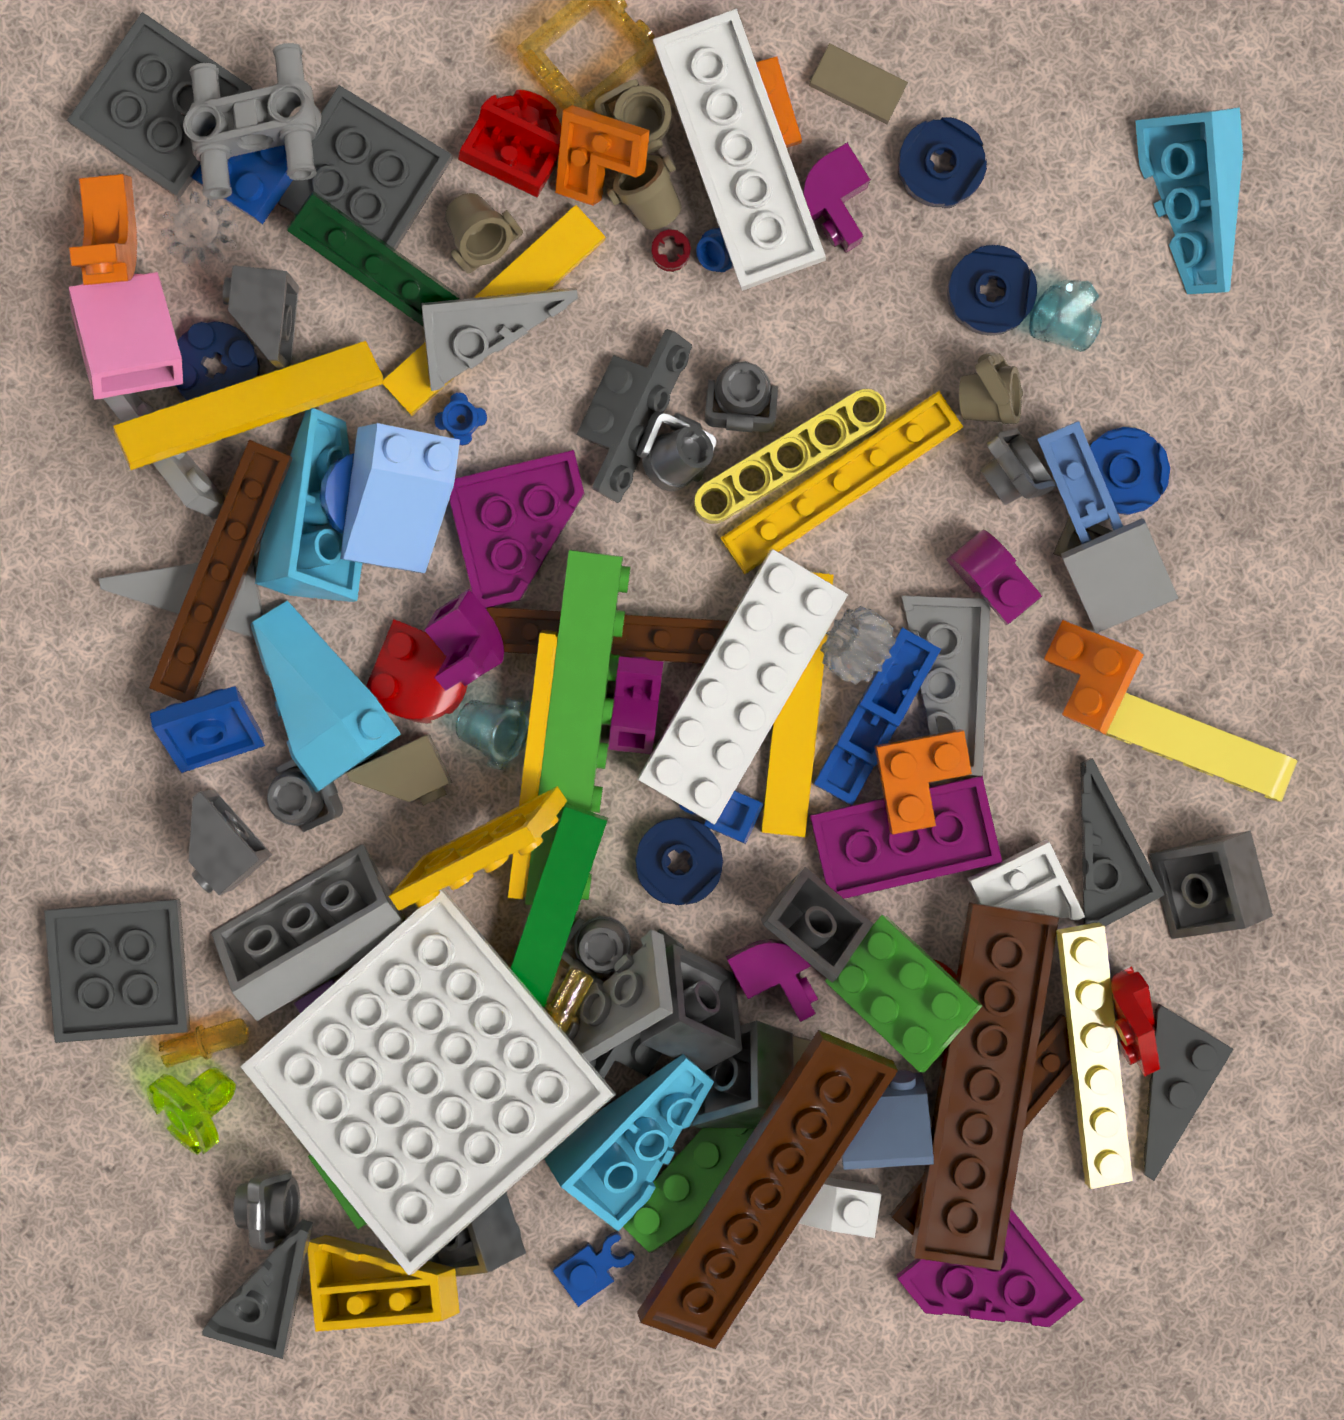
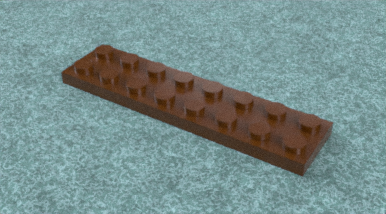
(985, 1088)
(767, 1189)

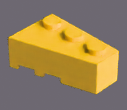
(368, 1287)

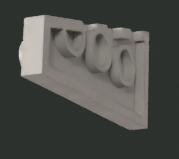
(957, 680)
(626, 1001)

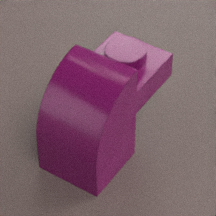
(828, 187)
(993, 573)
(466, 638)
(635, 705)
(771, 963)

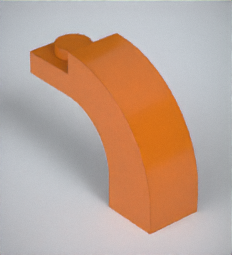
(109, 230)

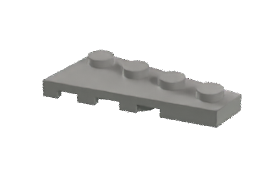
(179, 470)

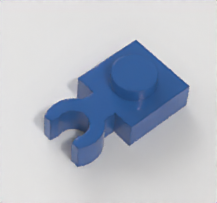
(736, 818)
(588, 1272)

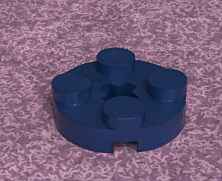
(935, 138)
(1011, 274)
(206, 340)
(704, 862)

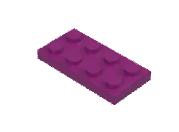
(865, 857)

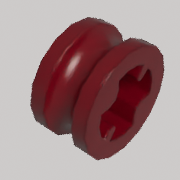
(661, 259)

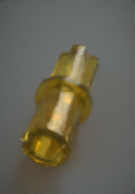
(569, 998)
(204, 1042)

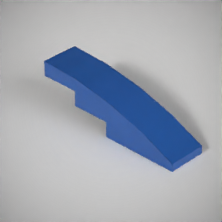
(877, 716)

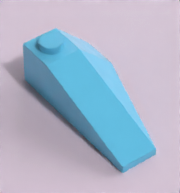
(1198, 177)
(299, 544)
(323, 704)
(623, 1146)

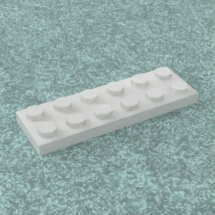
(739, 149)
(742, 686)

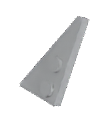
(472, 328)
(168, 588)

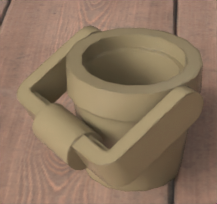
(641, 107)
(649, 195)
(479, 231)
(991, 392)

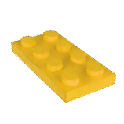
(479, 849)

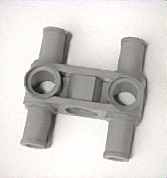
(252, 121)

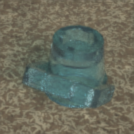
(1065, 315)
(495, 729)

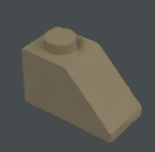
(406, 772)

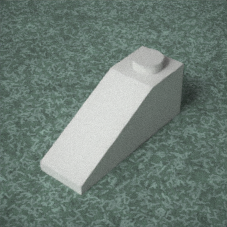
(845, 1208)

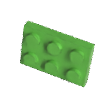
(904, 994)

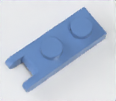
(1079, 479)

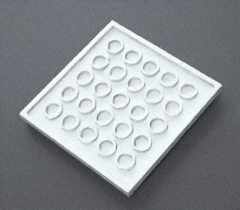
(427, 1081)

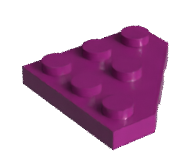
(512, 521)
(1024, 1291)

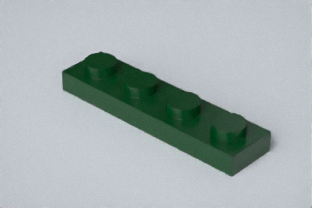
(367, 257)

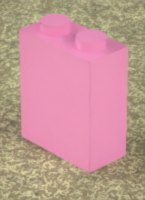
(126, 336)

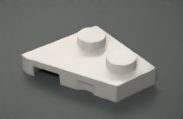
(1028, 883)

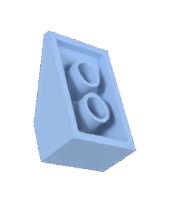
(397, 496)

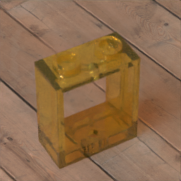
(552, 80)

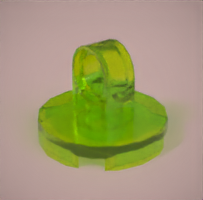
(192, 1106)

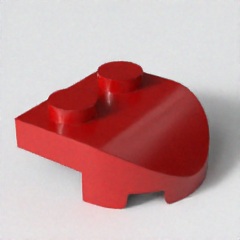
(515, 140)
(406, 675)
(1135, 1020)

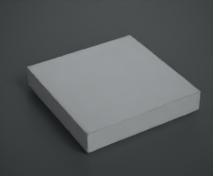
(1119, 575)

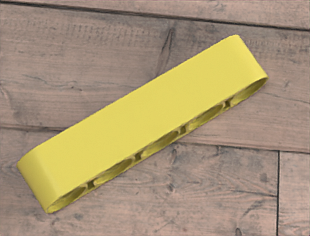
(802, 439)
(1202, 747)

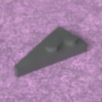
(1113, 865)
(1187, 1071)
(264, 1306)

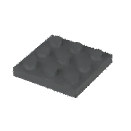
(142, 102)
(370, 168)
(117, 970)

